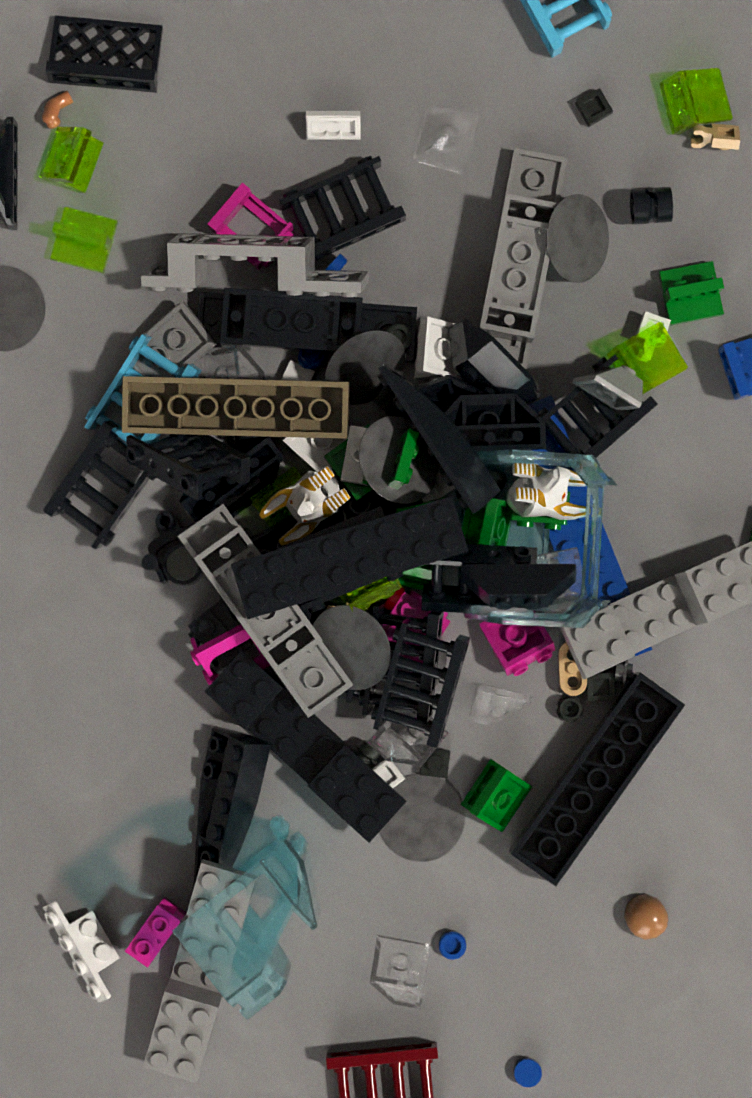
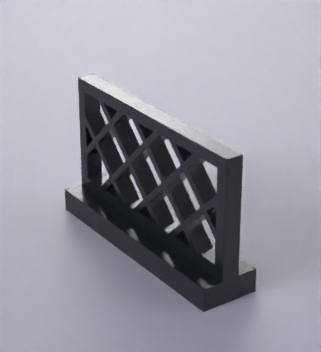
(98, 74)

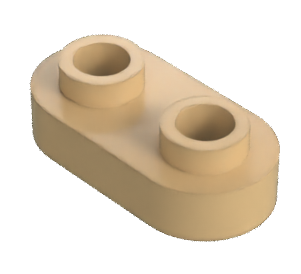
(567, 669)

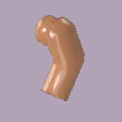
(53, 107)

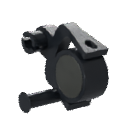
(177, 562)

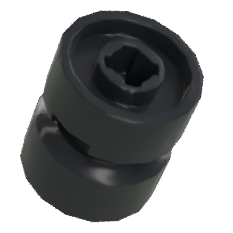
(651, 205)

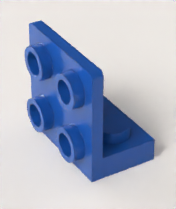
(738, 367)

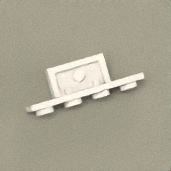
(86, 945)

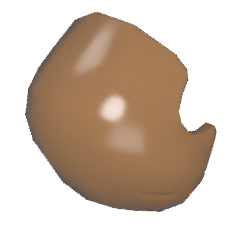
(646, 916)

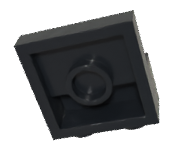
(213, 624)

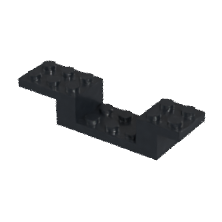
(296, 321)
(306, 746)

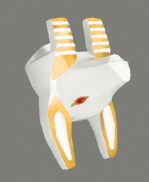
(544, 492)
(308, 501)

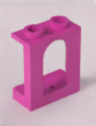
(244, 197)
(207, 652)
(155, 932)

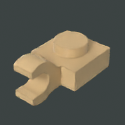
(719, 135)

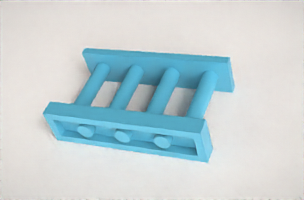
(554, 37)
(137, 347)

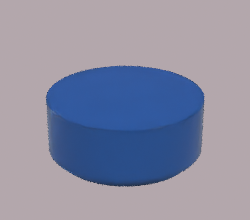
(338, 263)
(452, 945)
(527, 1072)

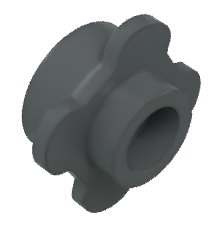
(623, 672)

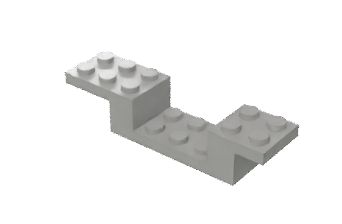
(522, 251)
(295, 255)
(662, 611)
(282, 636)
(190, 997)

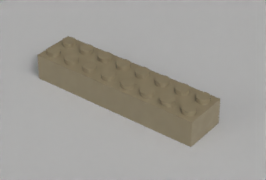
(235, 407)

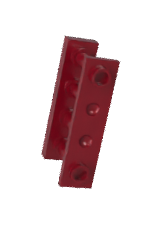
(394, 1056)

